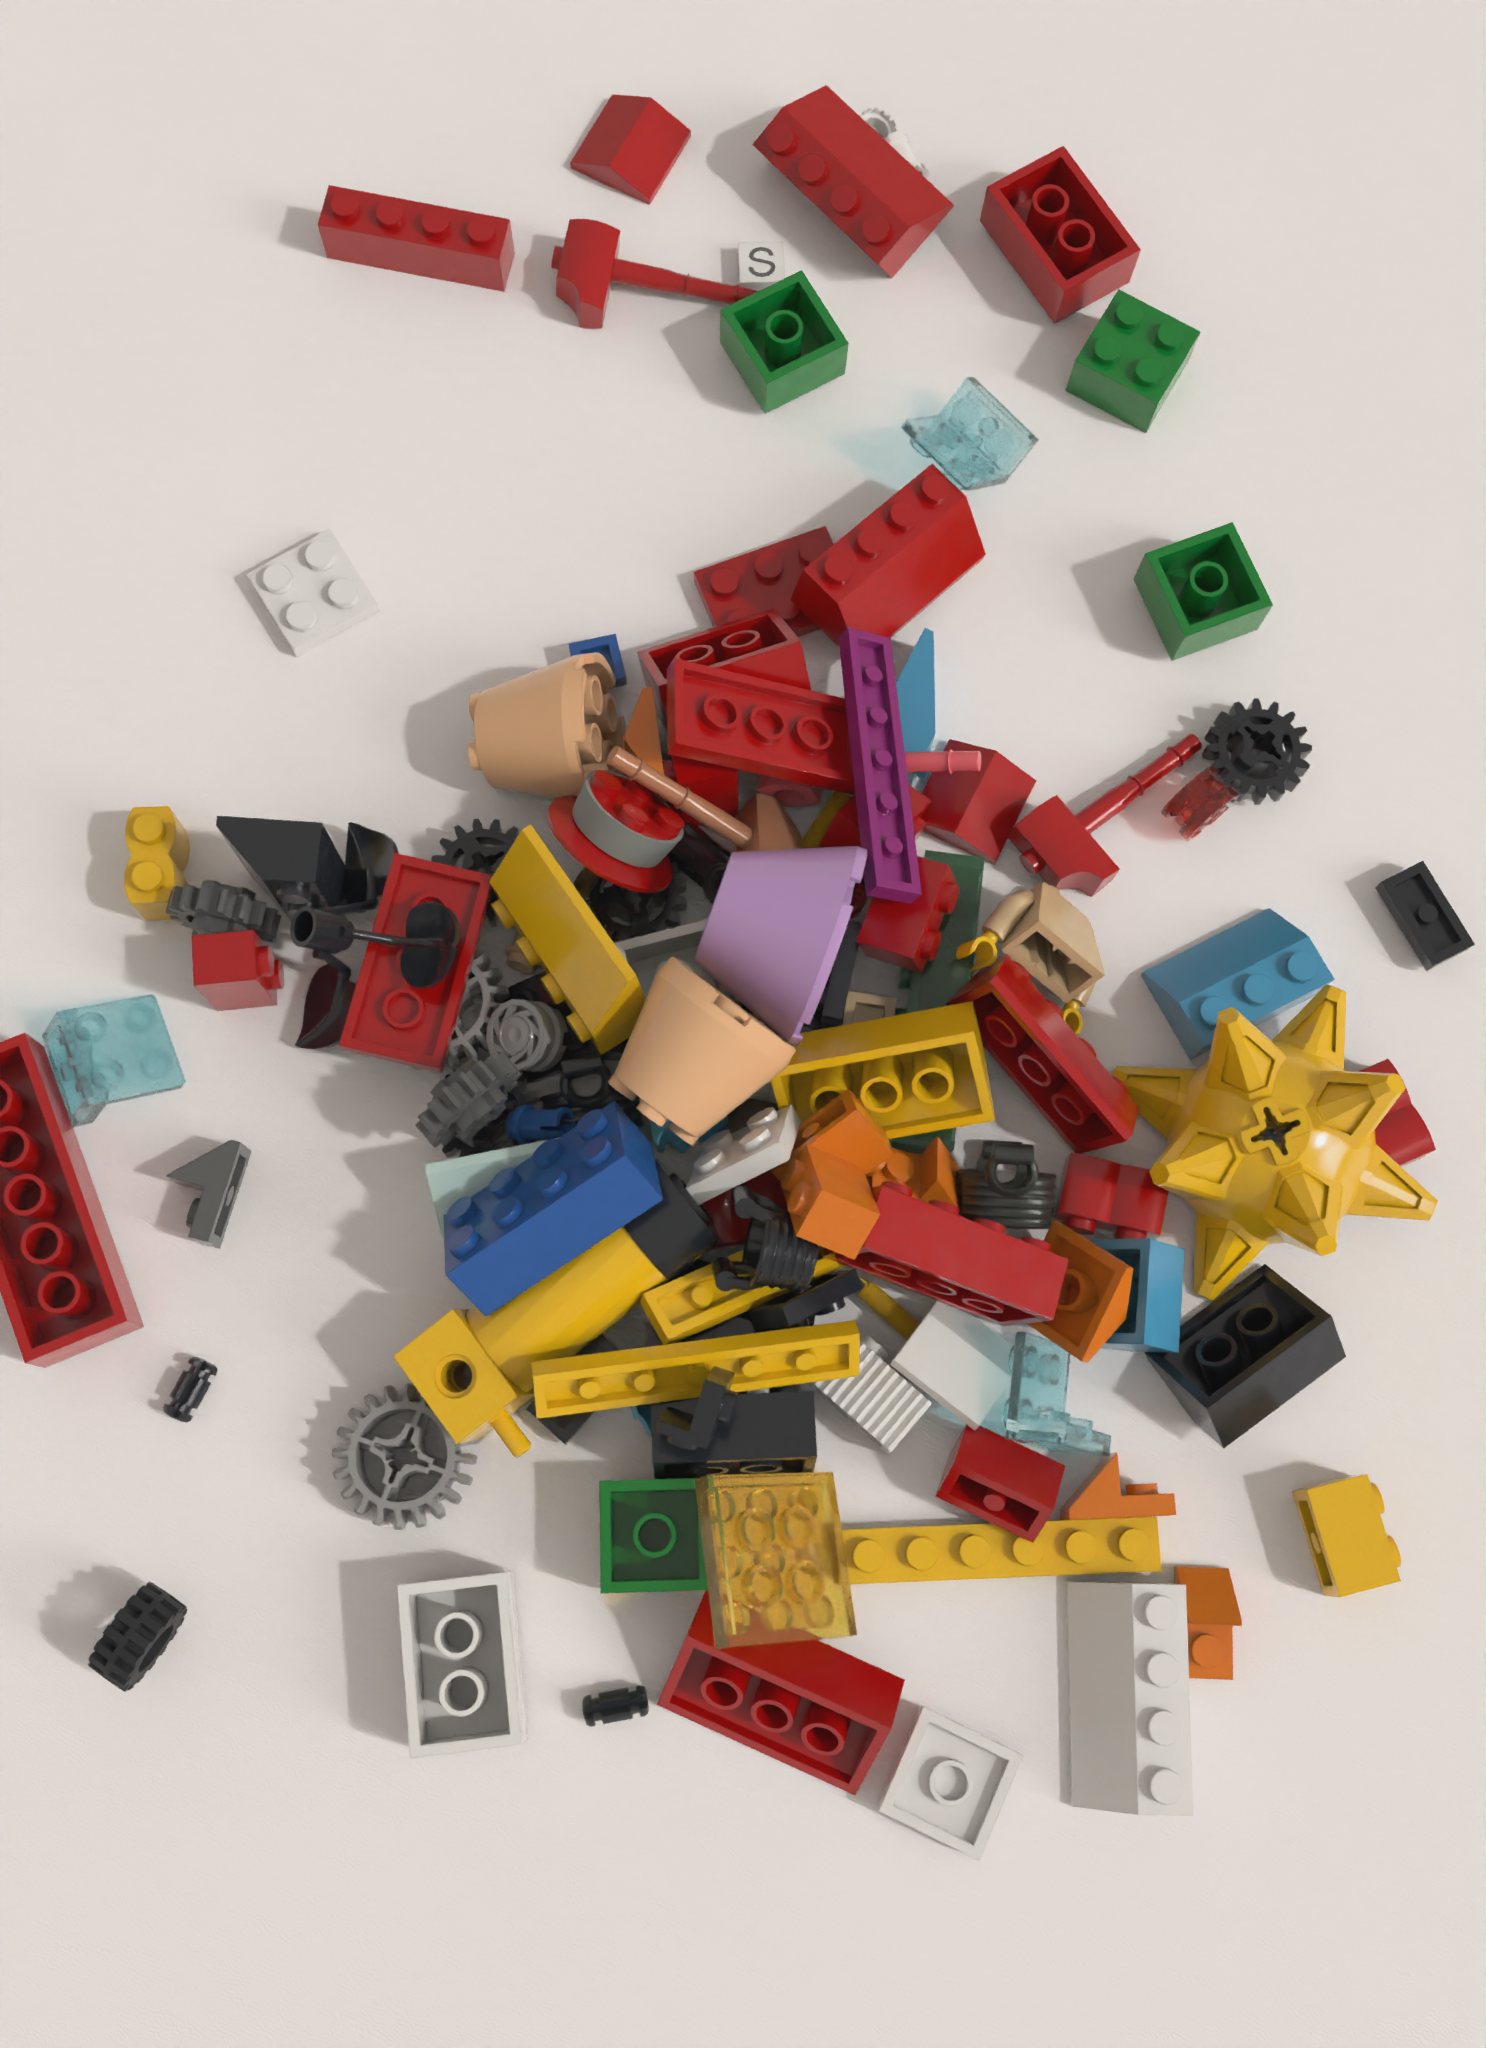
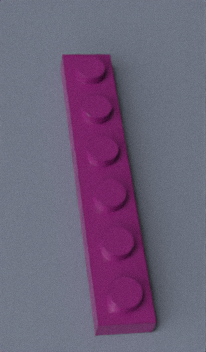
(879, 767)

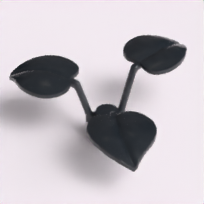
(427, 950)

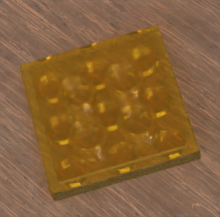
(774, 1559)

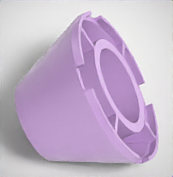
(780, 930)

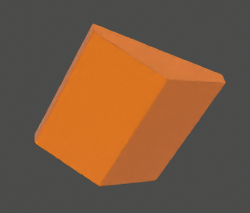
(642, 732)
(1091, 1296)

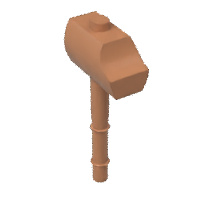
(756, 827)

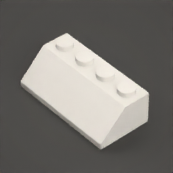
(1129, 1698)

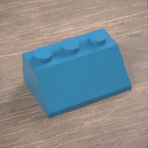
(1253, 967)

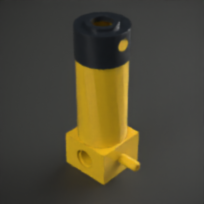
(551, 1318)

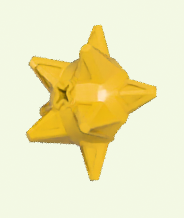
(1262, 1191)

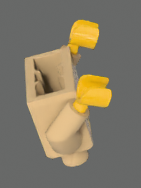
(1048, 941)

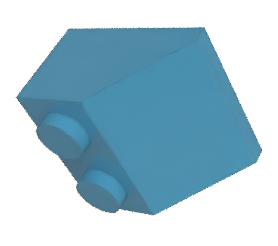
(1154, 1295)

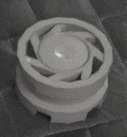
(528, 1034)

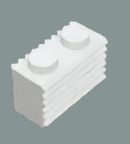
(877, 1399)

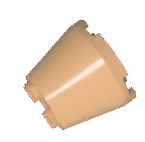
(547, 727)
(695, 1054)

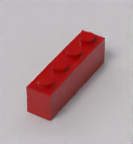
(416, 238)

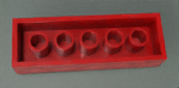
(55, 1243)

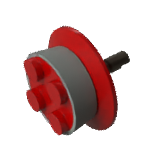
(617, 833)

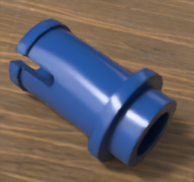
(530, 1124)

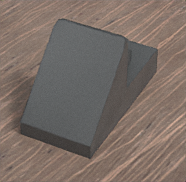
(220, 1178)

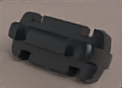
(190, 1389)
(615, 1705)

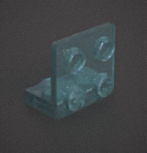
(972, 438)
(111, 1055)
(1038, 1401)

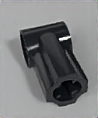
(701, 859)

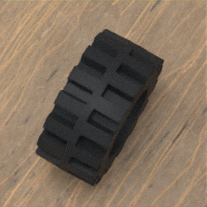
(137, 1636)

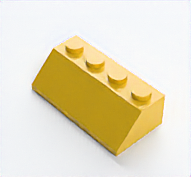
(567, 943)
(906, 1070)

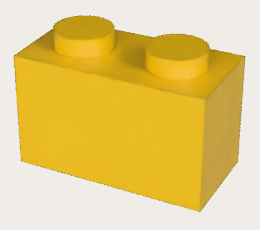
(1348, 1535)

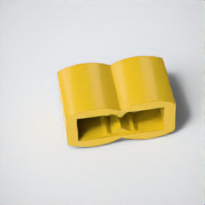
(157, 861)

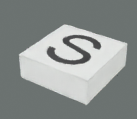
(760, 264)

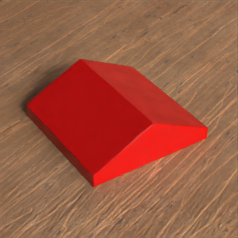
(632, 146)
(977, 807)

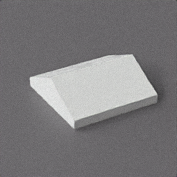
(956, 1362)

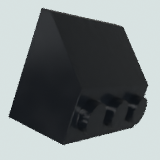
(288, 860)
(1248, 1354)
(764, 1436)

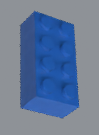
(550, 1208)

